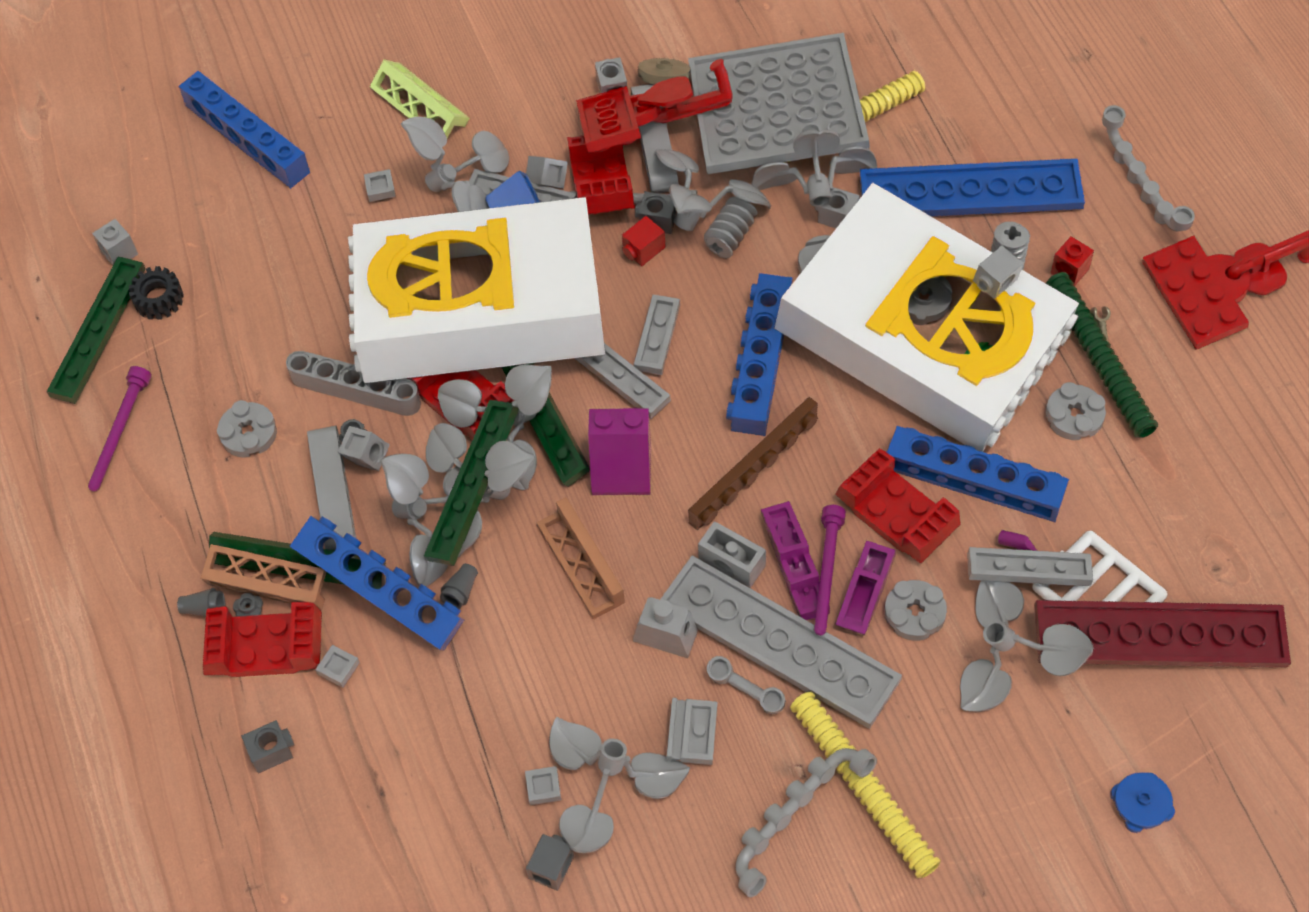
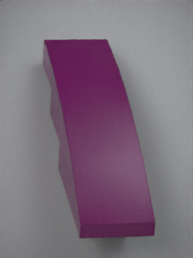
(793, 557)

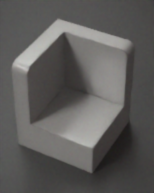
(546, 171)

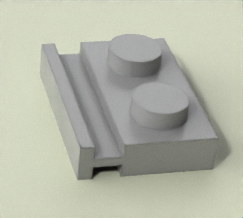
(692, 731)

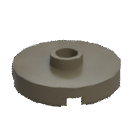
(661, 69)

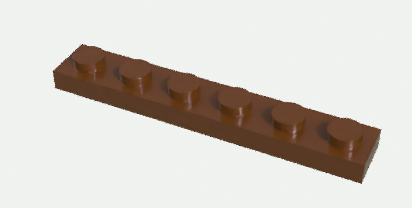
(747, 469)

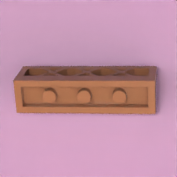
(587, 550)
(258, 587)

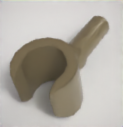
(1101, 321)

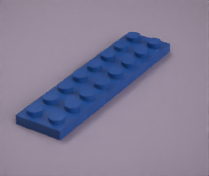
(983, 186)

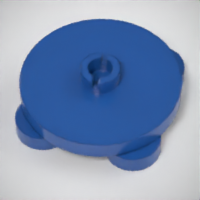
(1143, 801)

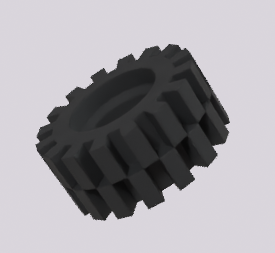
(161, 304)

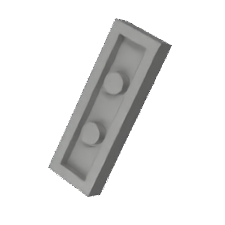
(657, 334)

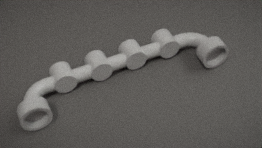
(1178, 219)
(778, 818)

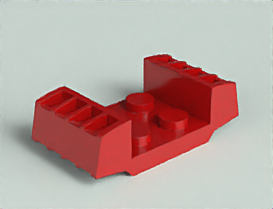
(600, 177)
(429, 386)
(898, 508)
(262, 642)

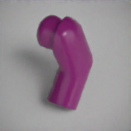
(1015, 540)

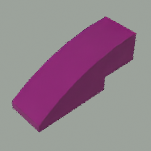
(866, 587)

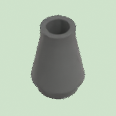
(459, 586)
(198, 602)

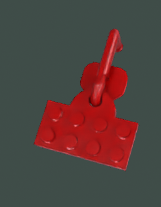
(615, 115)
(1208, 298)

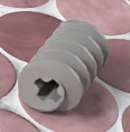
(730, 227)
(1013, 238)

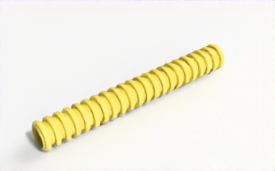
(891, 95)
(867, 788)

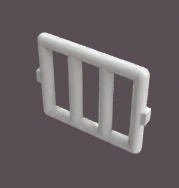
(1111, 557)

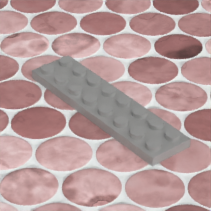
(783, 642)

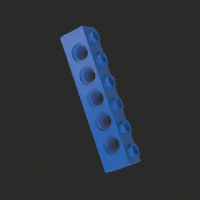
(244, 129)
(754, 417)
(982, 485)
(310, 544)

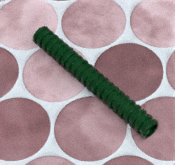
(1106, 362)

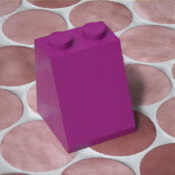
(620, 451)

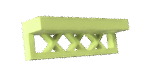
(416, 89)

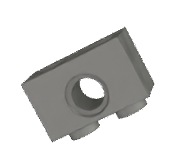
(732, 554)

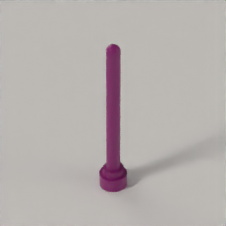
(136, 380)
(832, 519)

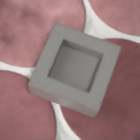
(379, 185)
(337, 666)
(543, 785)

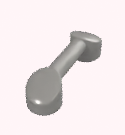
(722, 672)

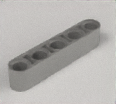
(654, 137)
(340, 385)
(331, 481)

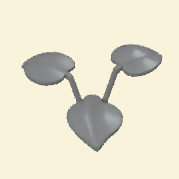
(428, 140)
(818, 186)
(693, 206)
(524, 384)
(504, 462)
(404, 479)
(997, 603)
(573, 746)

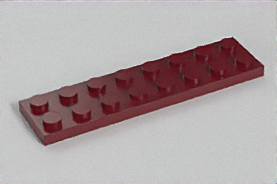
(1173, 632)

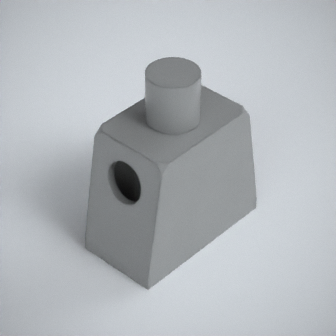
(666, 627)

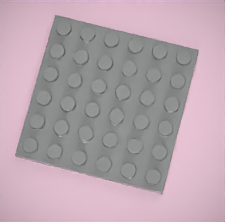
(777, 97)

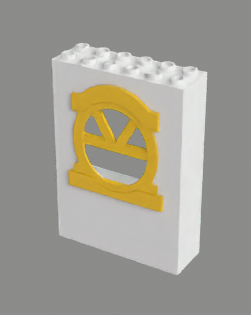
(529, 310)
(857, 317)

